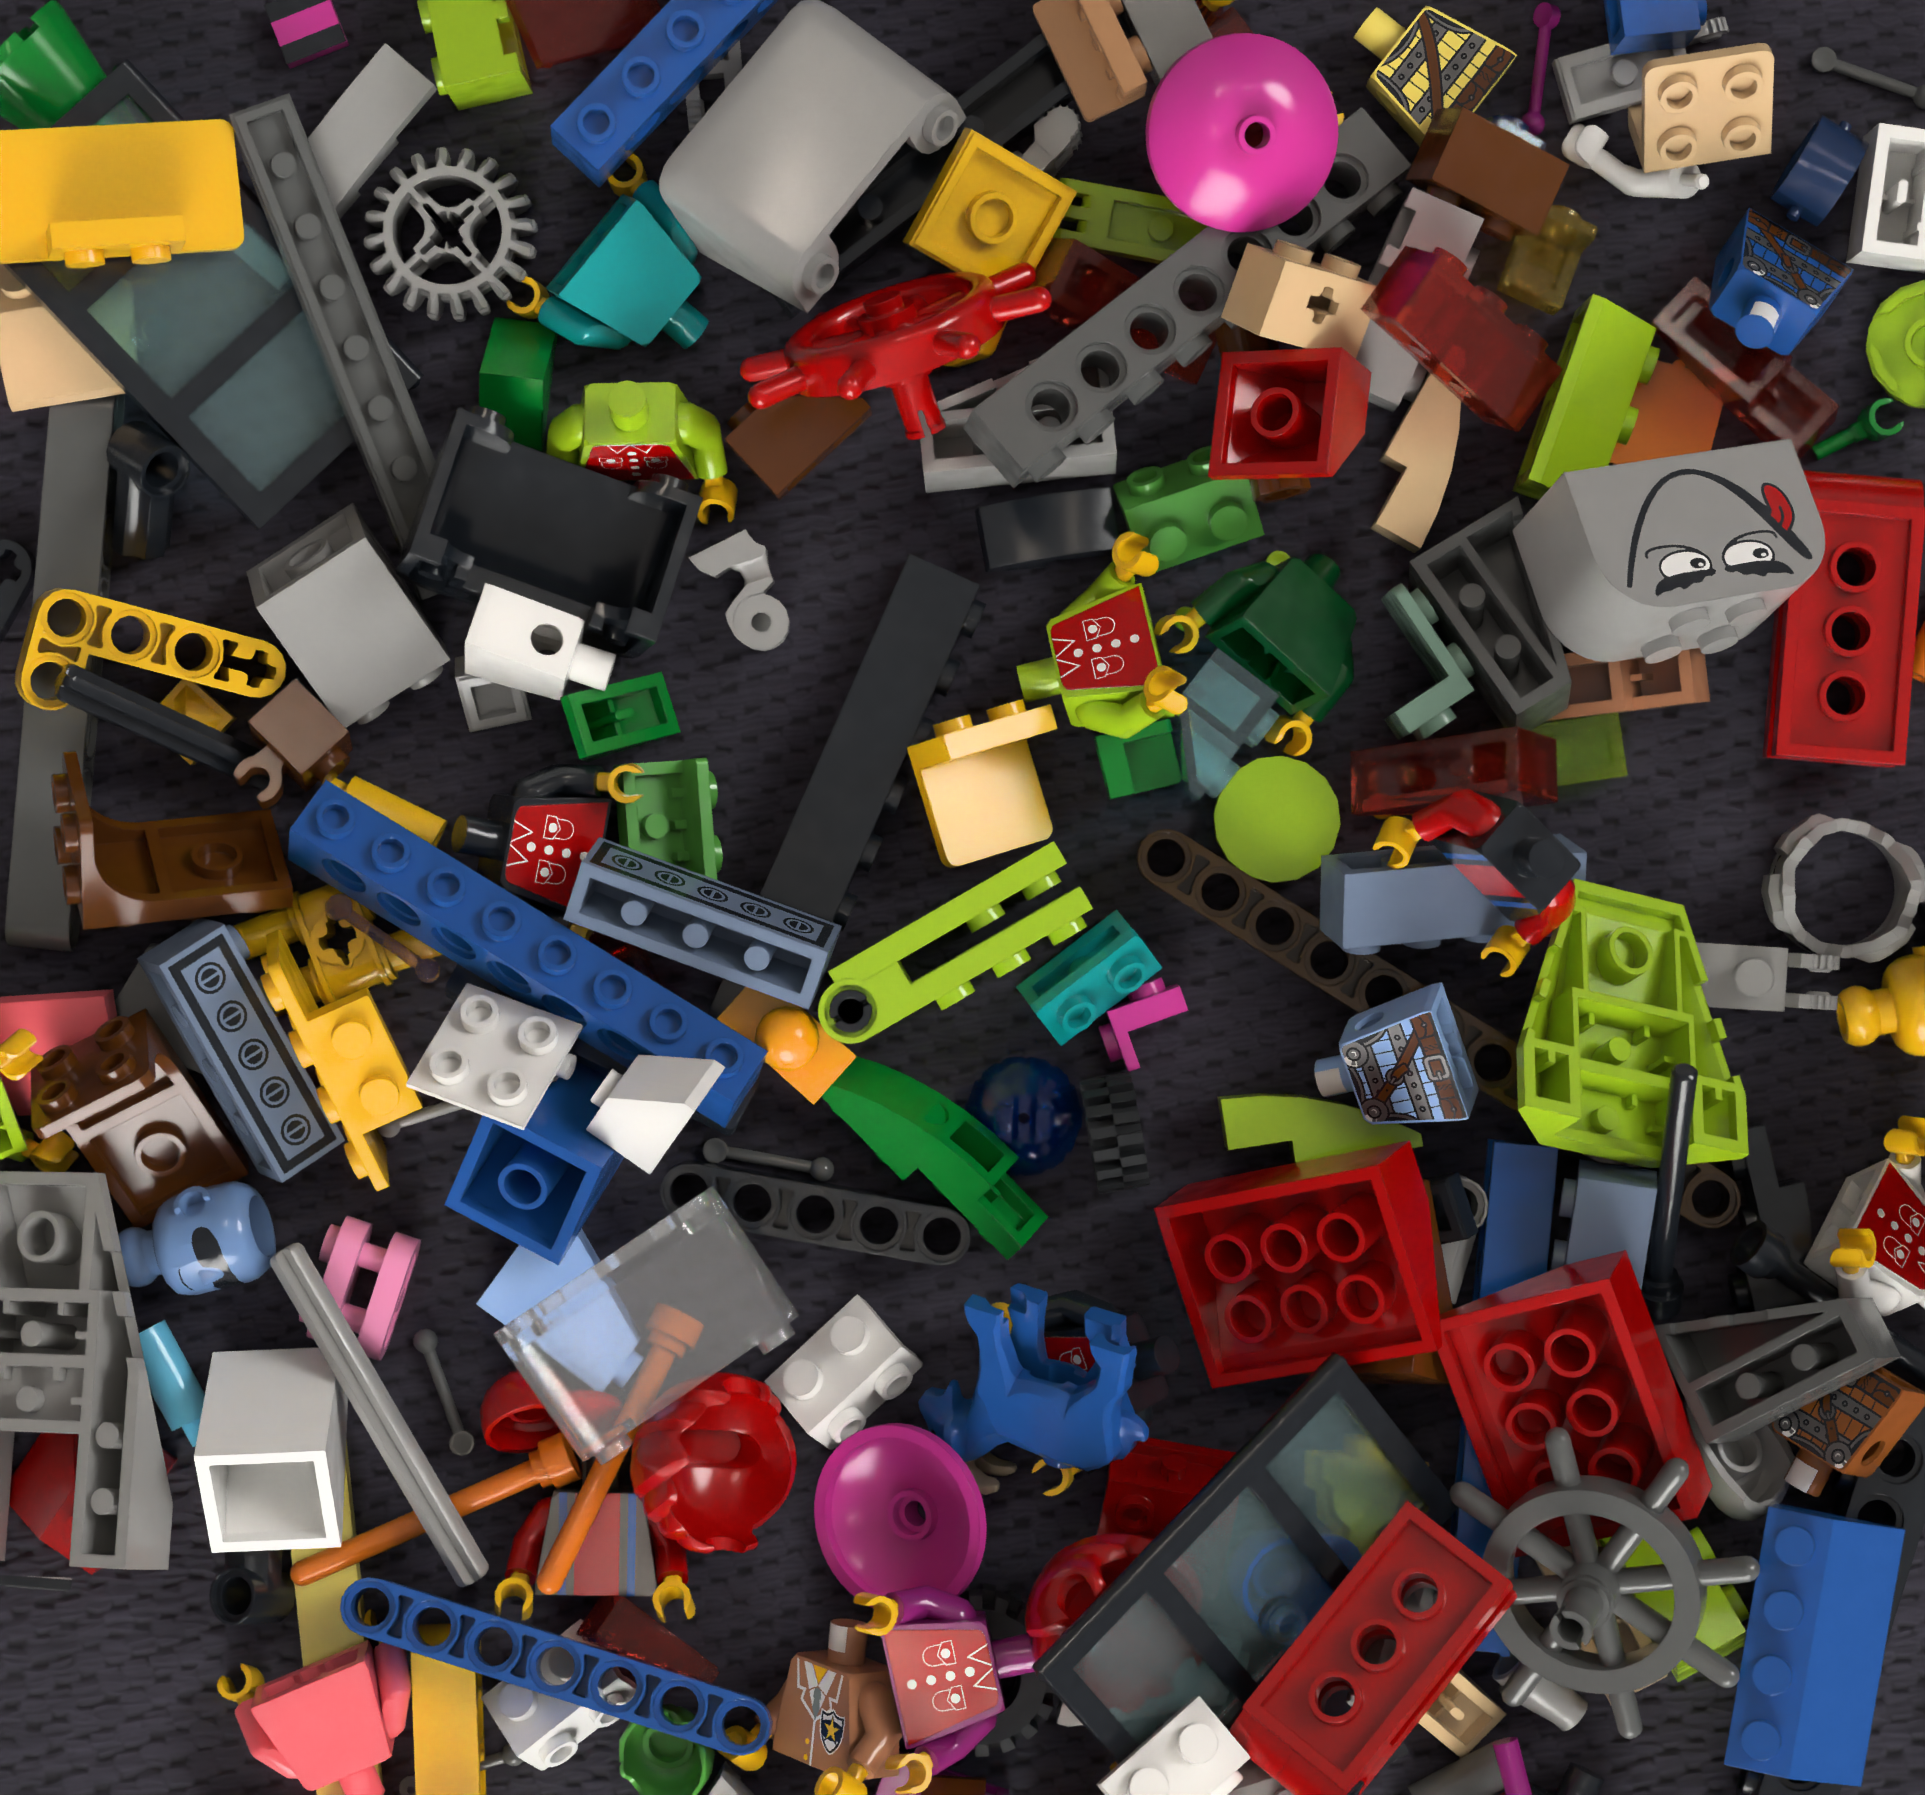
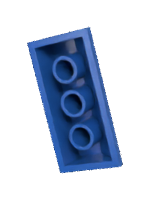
(1814, 1646)

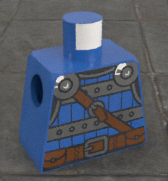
(1773, 284)

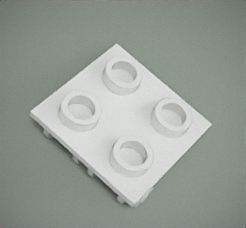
(496, 1056)

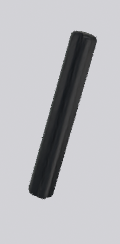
(154, 722)

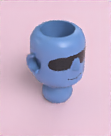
(202, 1240)

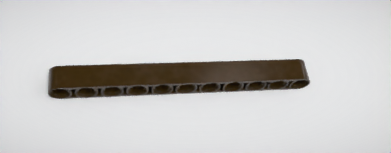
(1357, 971)

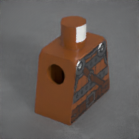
(1849, 1429)

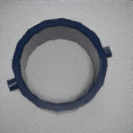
(1819, 171)

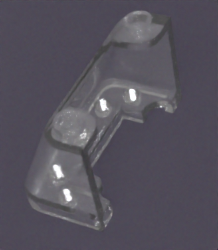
(648, 1325)

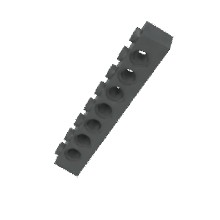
(1004, 421)

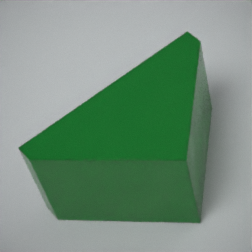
(518, 377)
(620, 716)

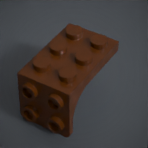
(164, 867)
(134, 1115)

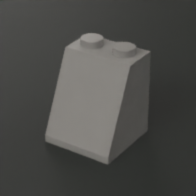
(347, 618)

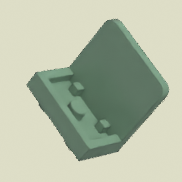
(1445, 664)

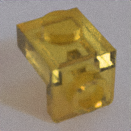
(1544, 265)

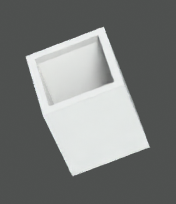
(272, 1451)

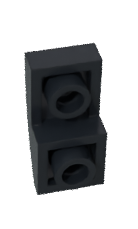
(1046, 529)

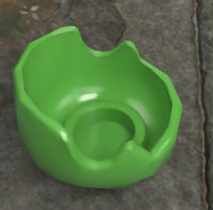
(662, 1762)

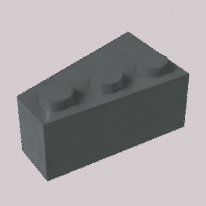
(1494, 618)
(1773, 1361)

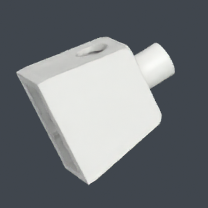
(512, 630)

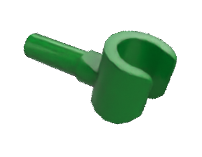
(1864, 428)

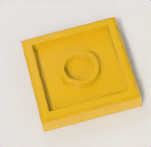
(988, 209)

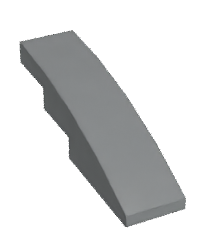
(365, 124)

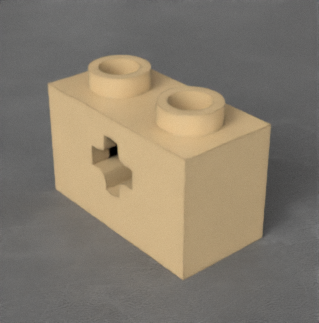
(1299, 300)

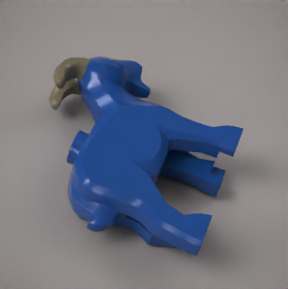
(1036, 1400)

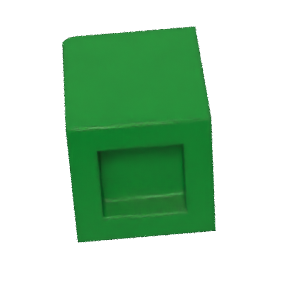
(1138, 762)

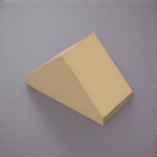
(1462, 1715)

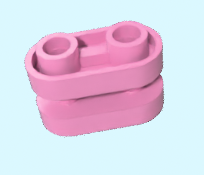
(347, 1251)

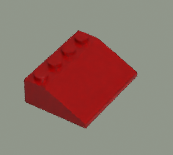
(1306, 1264)
(1576, 1357)

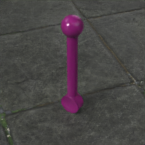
(1546, 18)

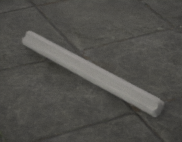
(379, 1414)

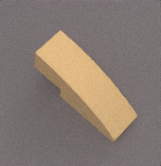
(1424, 456)

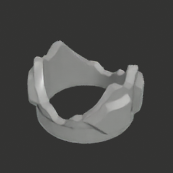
(1780, 895)

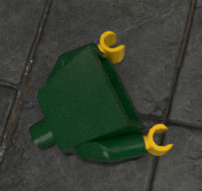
(1283, 630)

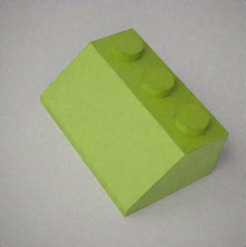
(1592, 396)

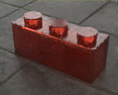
(1463, 336)

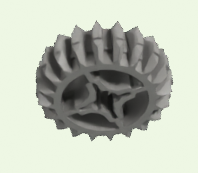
(473, 215)

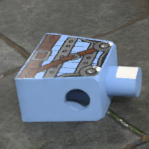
(1403, 1062)

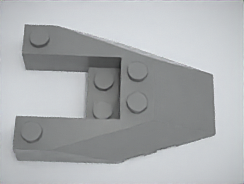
(79, 1366)

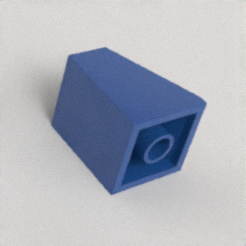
(540, 1179)

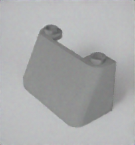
(798, 149)

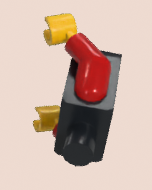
(1502, 855)

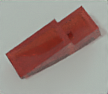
(1750, 382)

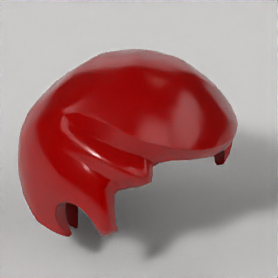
(715, 1464)
(1074, 1581)

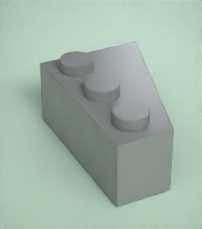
(957, 463)

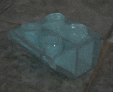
(1222, 713)

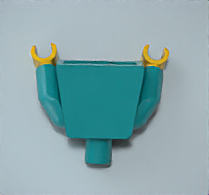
(624, 276)

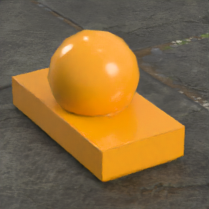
(793, 1038)

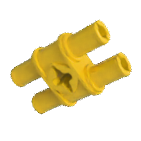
(328, 970)

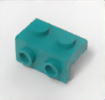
(1089, 977)

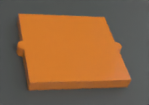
(1673, 418)

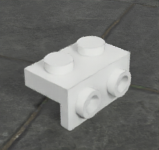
(844, 1374)
(546, 1728)
(1182, 1757)

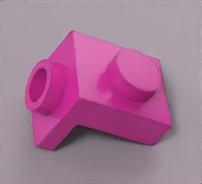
(1145, 1006)

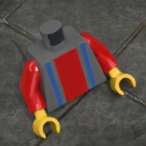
(618, 1557)

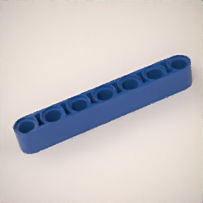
(524, 1665)

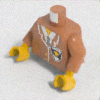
(832, 1715)

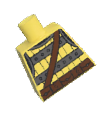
(1430, 66)

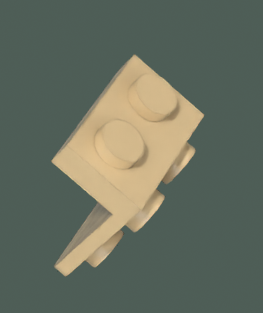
(1704, 108)

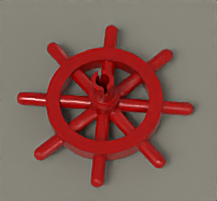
(896, 341)

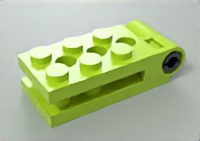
(886, 989)

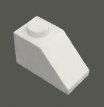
(650, 1105)

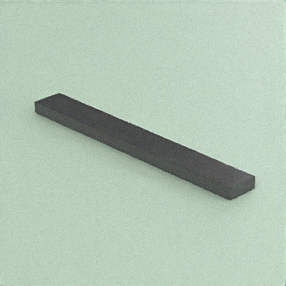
(337, 308)

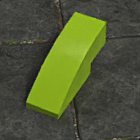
(1309, 1124)

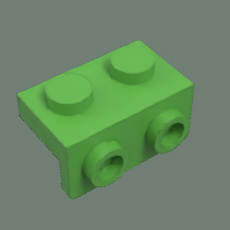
(1187, 510)
(673, 815)

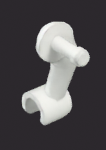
(1585, 148)

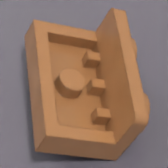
(1094, 54)

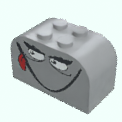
(1671, 550)

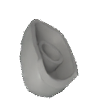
(1745, 1472)

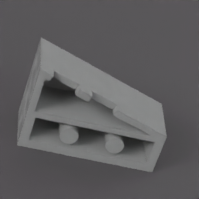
(1420, 224)

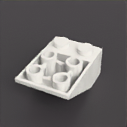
(1890, 201)

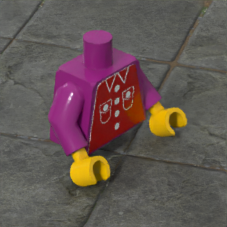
(941, 1675)

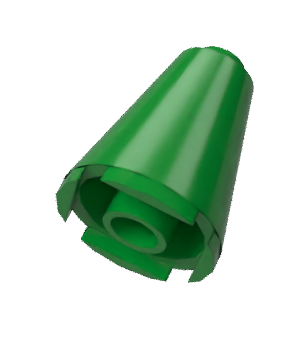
(45, 70)

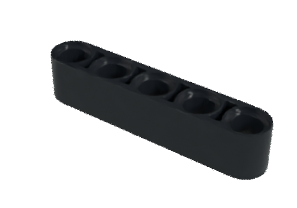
(848, 1206)

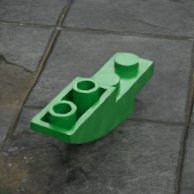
(924, 1130)

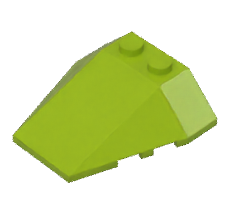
(1610, 1023)

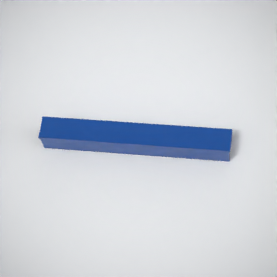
(1509, 1251)

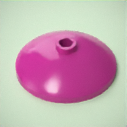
(1201, 124)
(872, 1520)

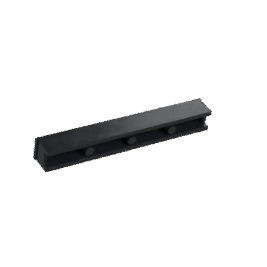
(998, 107)

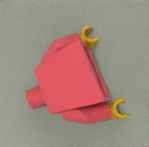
(328, 1716)

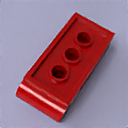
(1883, 530)
(1285, 1716)

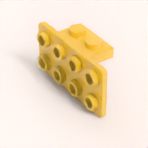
(118, 192)
(352, 1058)

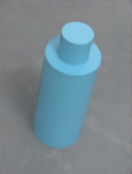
(172, 1380)

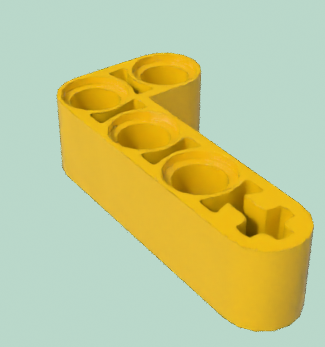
(153, 654)
(446, 1723)

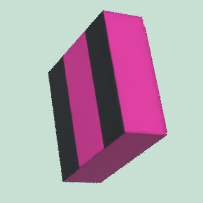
(306, 29)

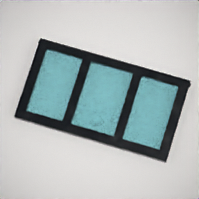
(206, 339)
(1242, 1565)

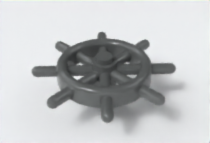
(1597, 1584)

